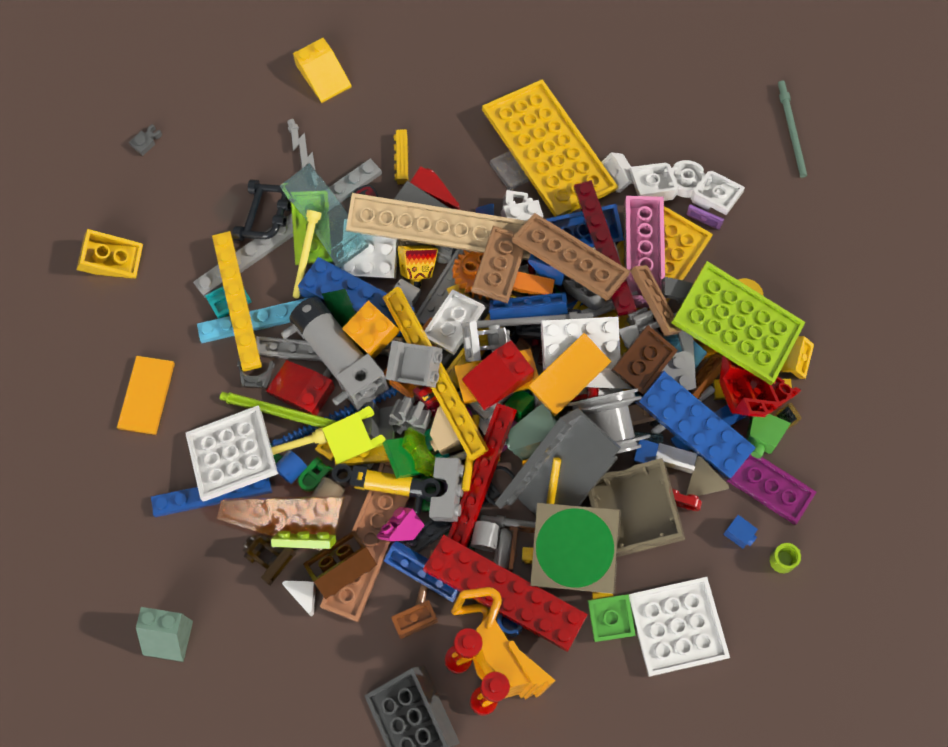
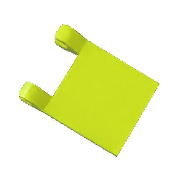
(349, 436)

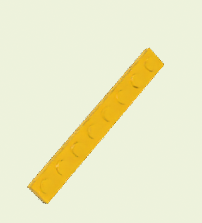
(237, 301)

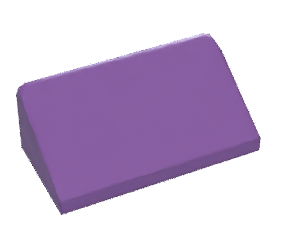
(705, 216)

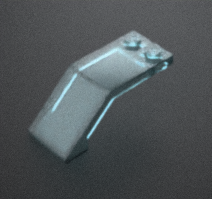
(310, 192)

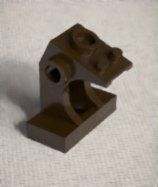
(254, 548)

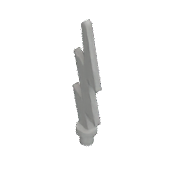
(301, 142)

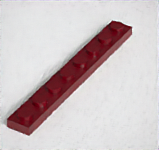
(602, 241)

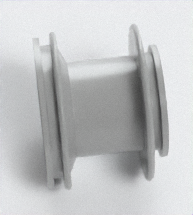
(613, 417)

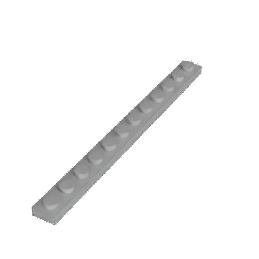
(261, 247)

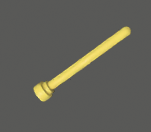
(312, 218)
(317, 437)

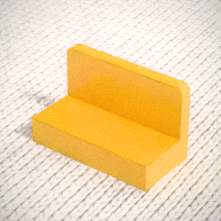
(799, 358)

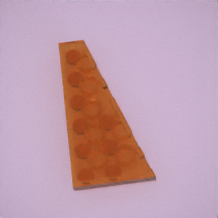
(283, 514)

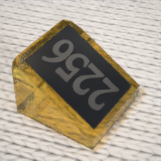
(789, 414)

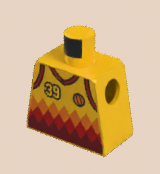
(417, 262)

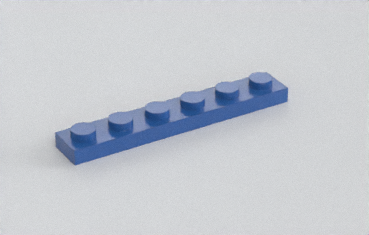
(190, 498)

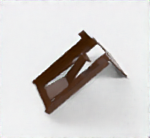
(514, 543)

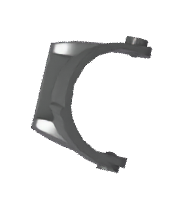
(256, 381)

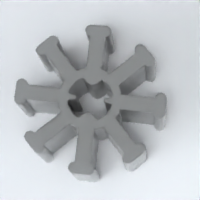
(643, 318)
(409, 416)

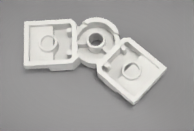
(688, 181)

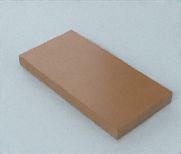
(498, 266)

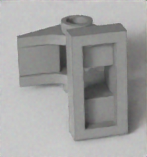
(496, 338)

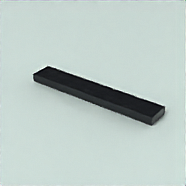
(436, 529)

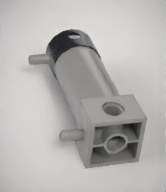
(356, 373)

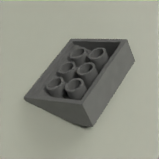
(411, 712)

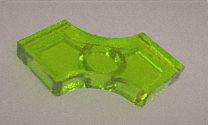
(416, 445)

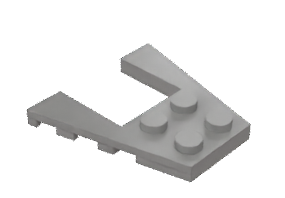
(681, 365)

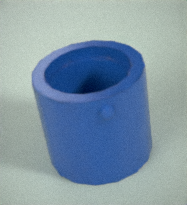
(290, 467)
(509, 627)

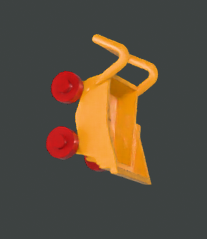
(497, 661)

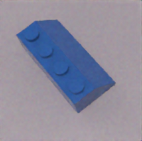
(576, 226)

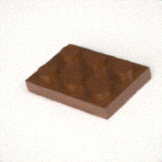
(644, 360)

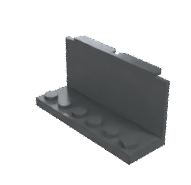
(584, 456)

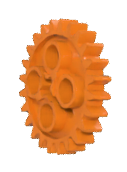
(465, 270)

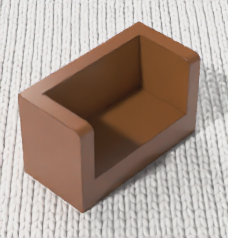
(414, 619)

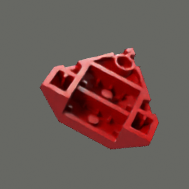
(749, 394)

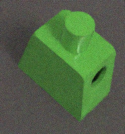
(765, 433)

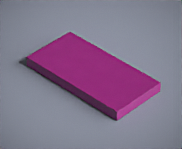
(773, 488)

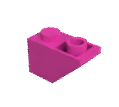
(401, 526)

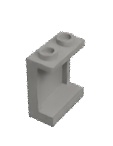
(414, 364)

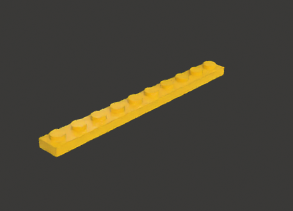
(445, 391)

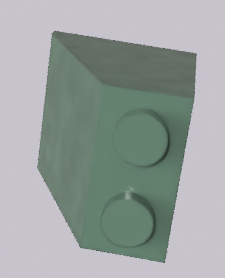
(531, 431)
(163, 633)

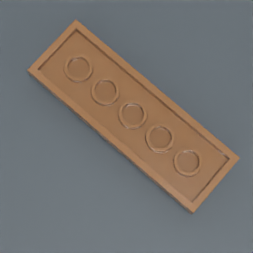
(571, 256)

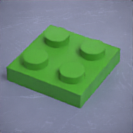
(611, 618)

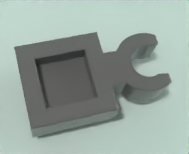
(144, 141)

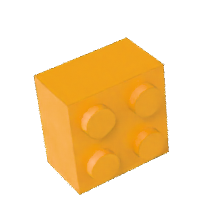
(371, 329)

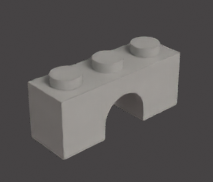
(447, 506)

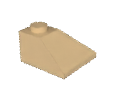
(443, 434)

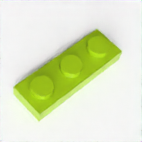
(303, 540)

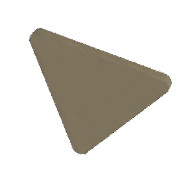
(705, 479)

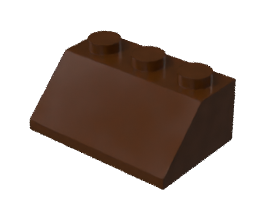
(340, 565)

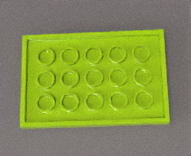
(738, 323)

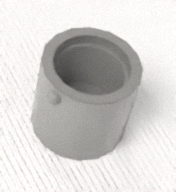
(410, 291)
(485, 536)

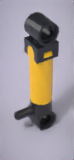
(365, 479)

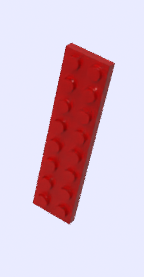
(520, 602)

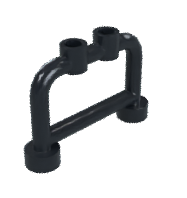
(254, 187)

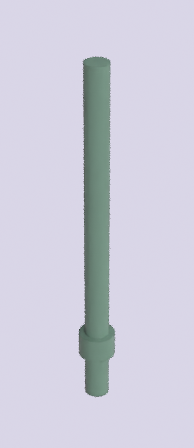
(785, 100)

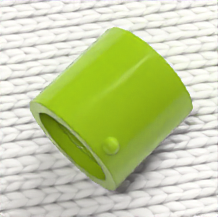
(785, 558)

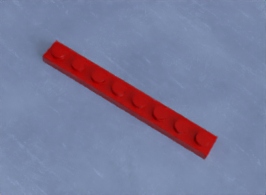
(482, 474)

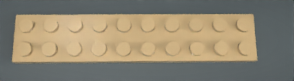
(425, 223)

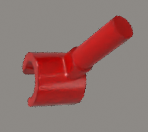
(591, 393)

